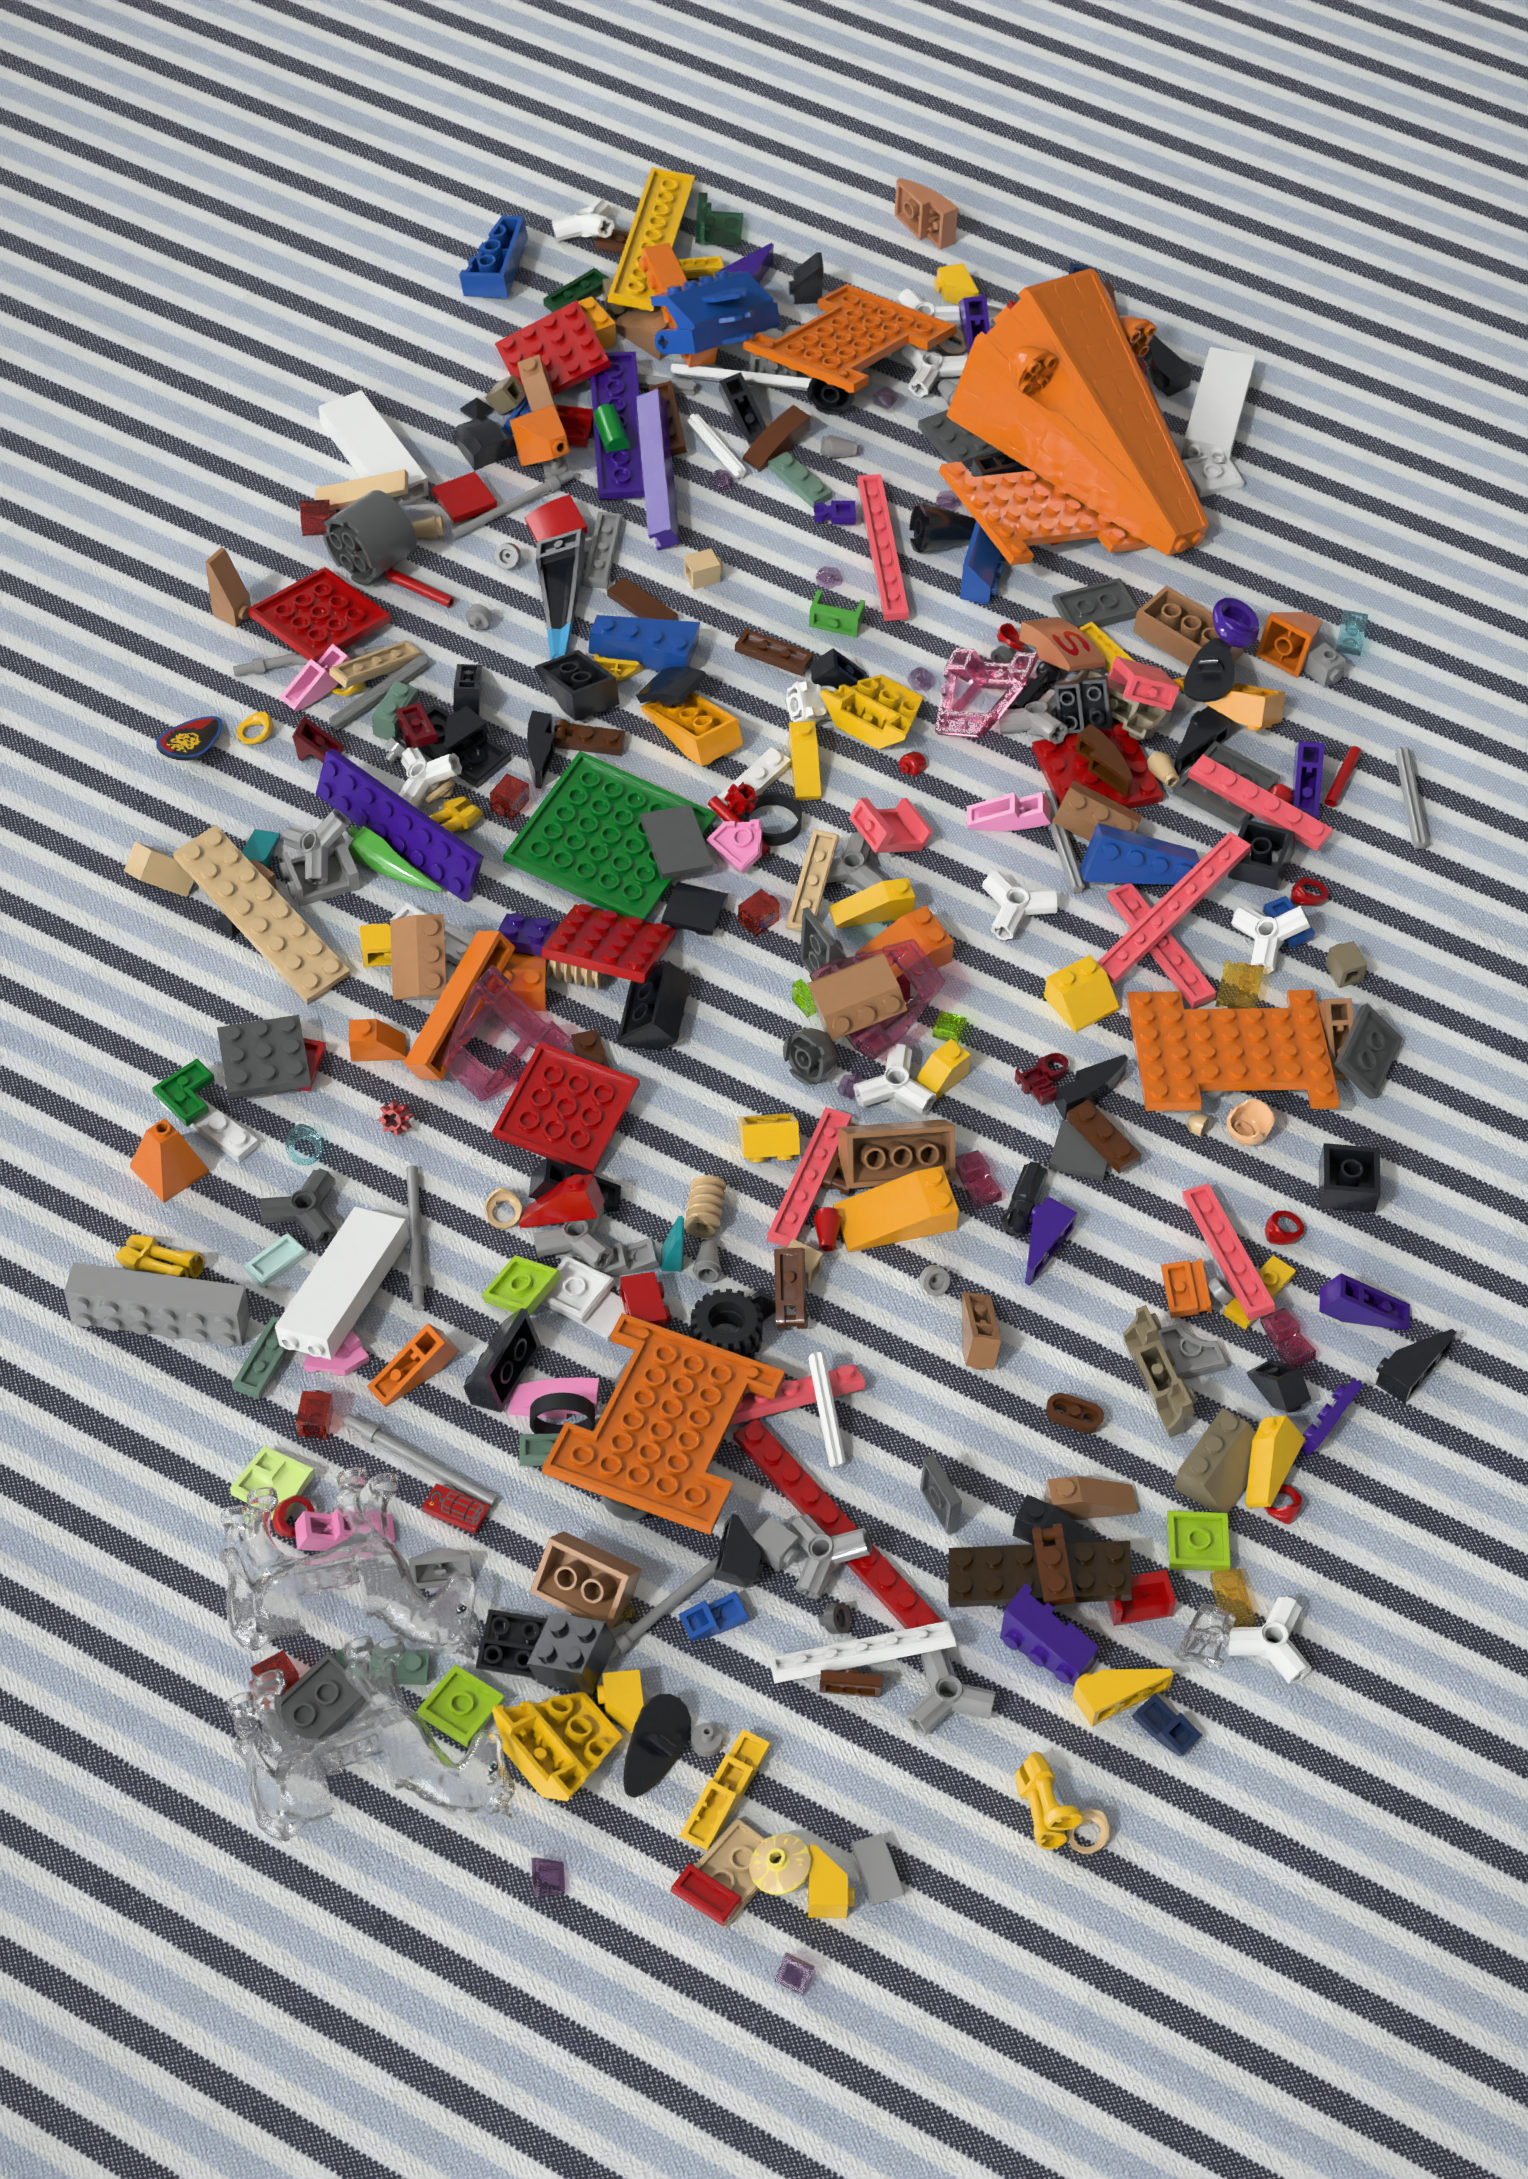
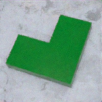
(179, 1091)

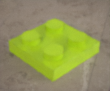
(521, 1285)
(1198, 1541)
(460, 1705)

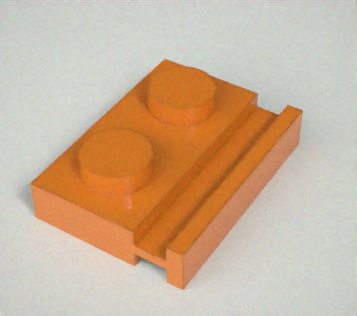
(1186, 1288)

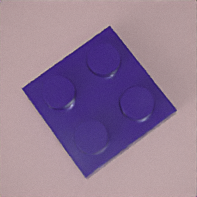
(527, 933)

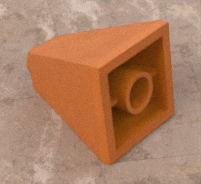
(539, 436)
(1288, 640)
(166, 1161)

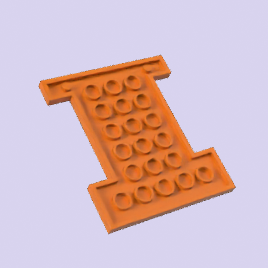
(850, 337)
(1031, 511)
(1228, 1050)
(663, 1426)

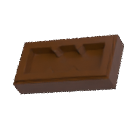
(850, 1683)

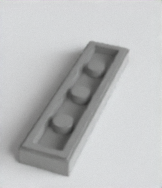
(602, 550)

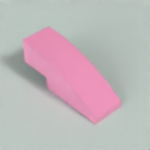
(313, 680)
(1010, 813)
(528, 1392)
(324, 1531)

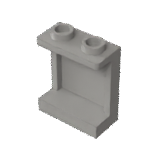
(342, 876)

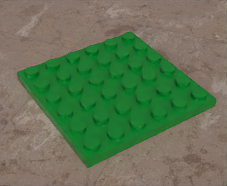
(593, 839)

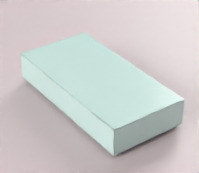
(275, 1260)

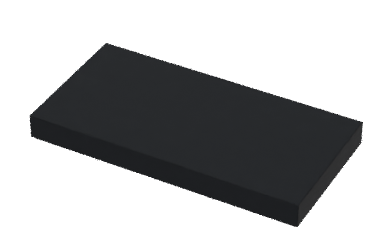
(477, 764)

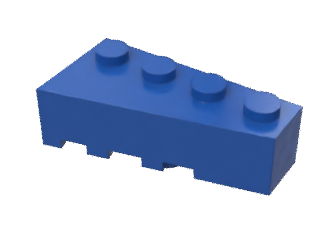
(498, 259)
(651, 642)
(1134, 858)

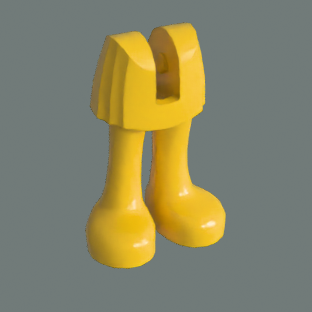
(459, 813)
(141, 1253)
(1050, 1819)

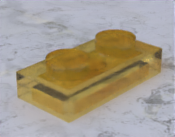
(1232, 1596)

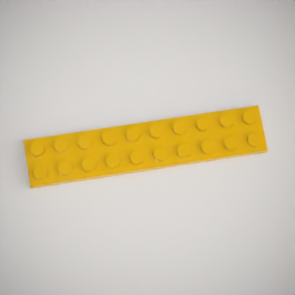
(654, 223)

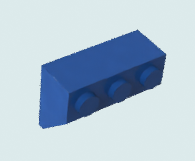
(981, 568)

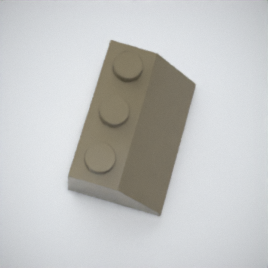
(1218, 1464)

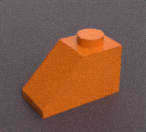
(375, 1041)

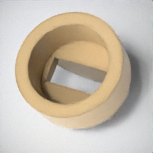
(1198, 1124)

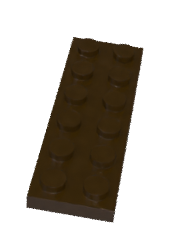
(998, 1572)

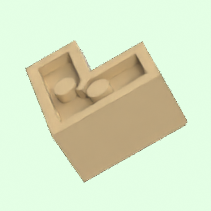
(158, 869)

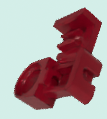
(1039, 1084)

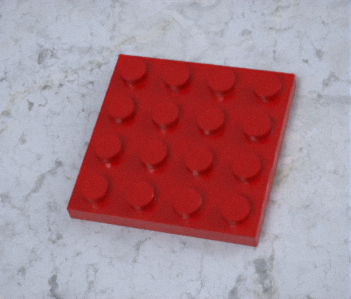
(564, 344)
(319, 614)
(1063, 765)
(608, 943)
(566, 1108)

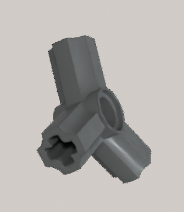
(310, 1198)

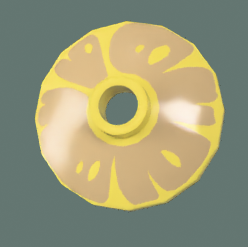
(786, 1874)

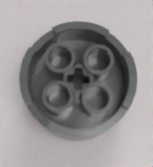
(370, 536)

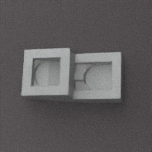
(632, 1258)
(877, 1869)

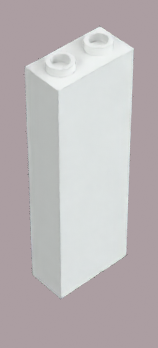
(1218, 405)
(370, 442)
(342, 1283)

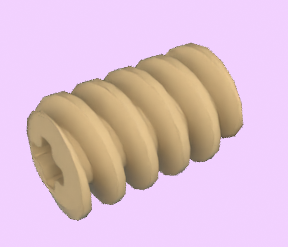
(572, 972)
(705, 1206)

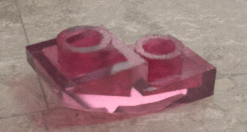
(976, 1179)
(1286, 1338)

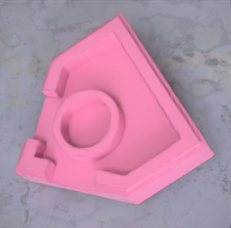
(738, 843)
(346, 1360)

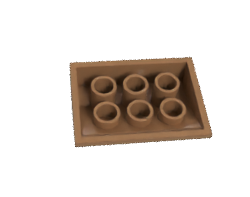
(641, 327)

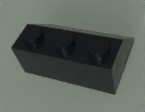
(655, 1009)
(503, 1362)

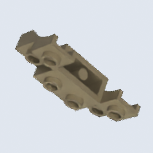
(1137, 718)
(1155, 1365)

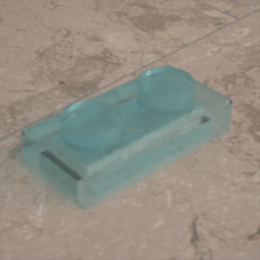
(1352, 632)

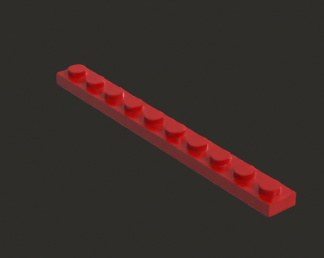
(810, 1499)

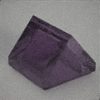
(795, 1974)

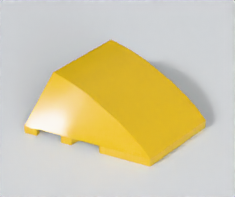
(873, 710)
(556, 1741)

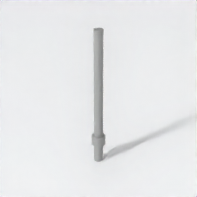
(551, 484)
(417, 1281)
(373, 1434)
(624, 1640)

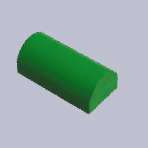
(610, 428)

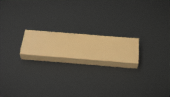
(348, 492)
(374, 664)
(813, 877)

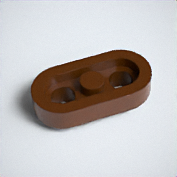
(1075, 1413)

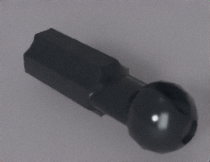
(1033, 689)
(1024, 1199)

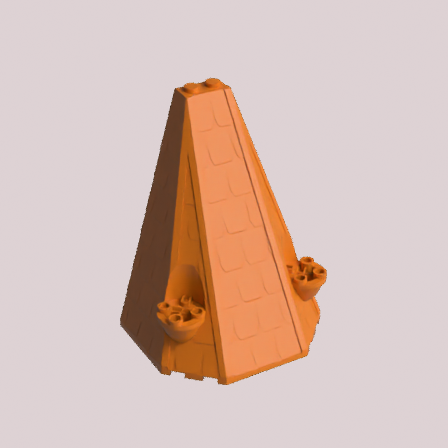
(1071, 404)

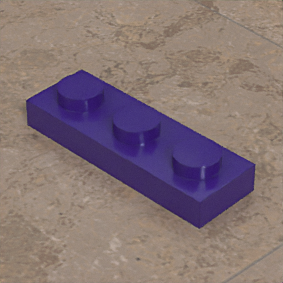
(1329, 1415)

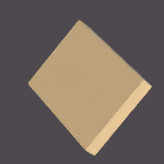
(730, 1861)

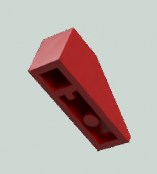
(569, 1201)

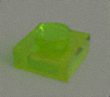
(802, 998)
(949, 1027)

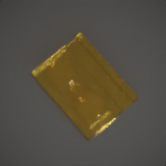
(1239, 985)

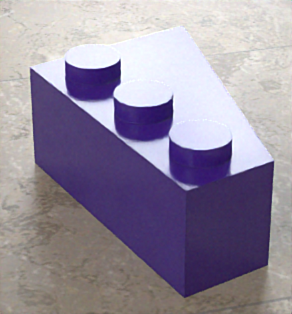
(1046, 1639)

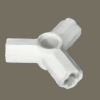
(585, 222)
(946, 313)
(931, 368)
(425, 775)
(1016, 904)
(1258, 927)
(895, 1084)
(1278, 1627)

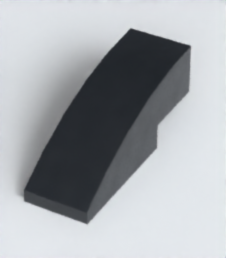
(540, 746)
(1091, 1083)

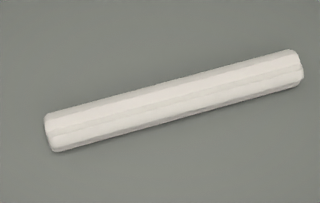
(716, 446)
(827, 1409)

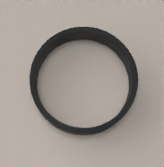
(784, 801)
(560, 1401)

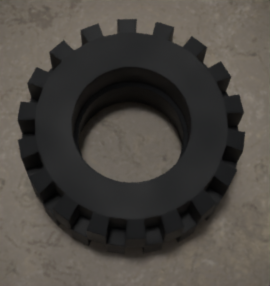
(728, 1309)

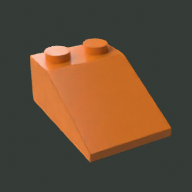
(921, 927)
(528, 978)

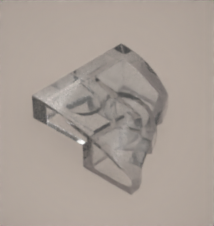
(1206, 1637)

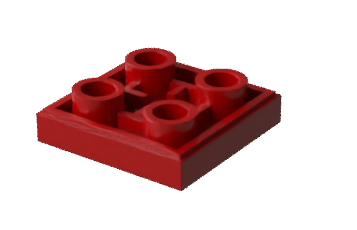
(464, 497)

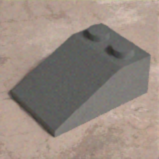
(817, 943)

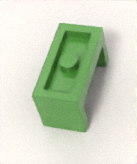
(834, 618)

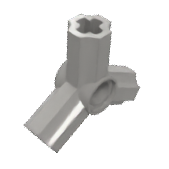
(1036, 719)
(317, 844)
(852, 865)
(576, 1239)
(815, 1542)
(935, 1706)

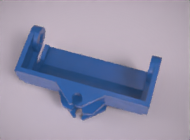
(715, 312)

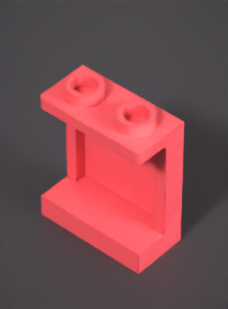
(1144, 683)
(891, 829)

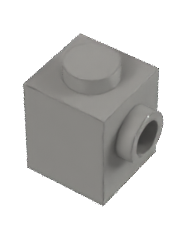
(1324, 665)
(776, 1544)

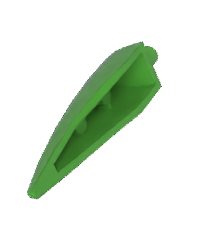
(378, 855)

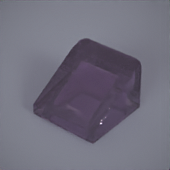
(547, 1877)

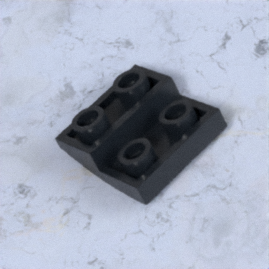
(672, 686)
(1084, 703)
(694, 909)
(509, 1642)

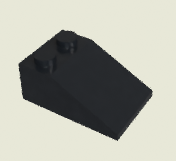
(579, 684)

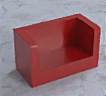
(1150, 1600)

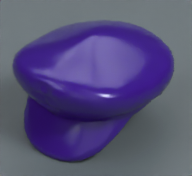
(1235, 622)

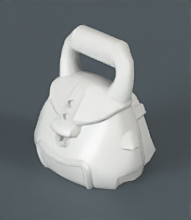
(806, 702)

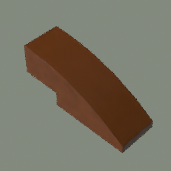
(778, 437)
(1104, 759)

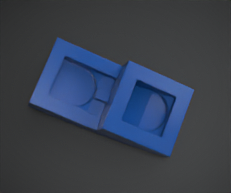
(712, 1619)

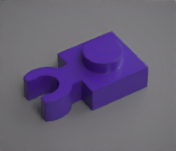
(838, 512)

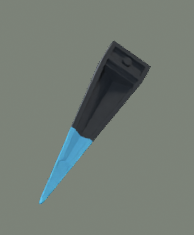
(560, 572)

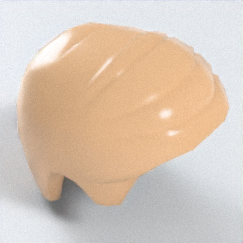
(1250, 1122)

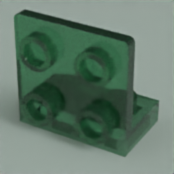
(717, 226)

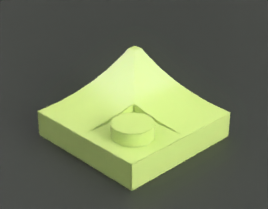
(276, 1471)

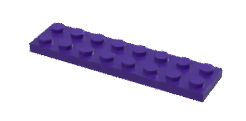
(621, 470)
(400, 825)

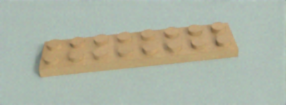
(261, 914)

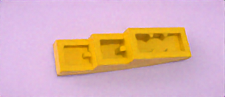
(725, 1790)

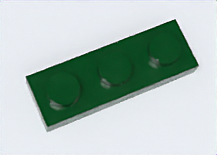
(578, 289)

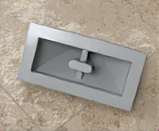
(437, 1565)

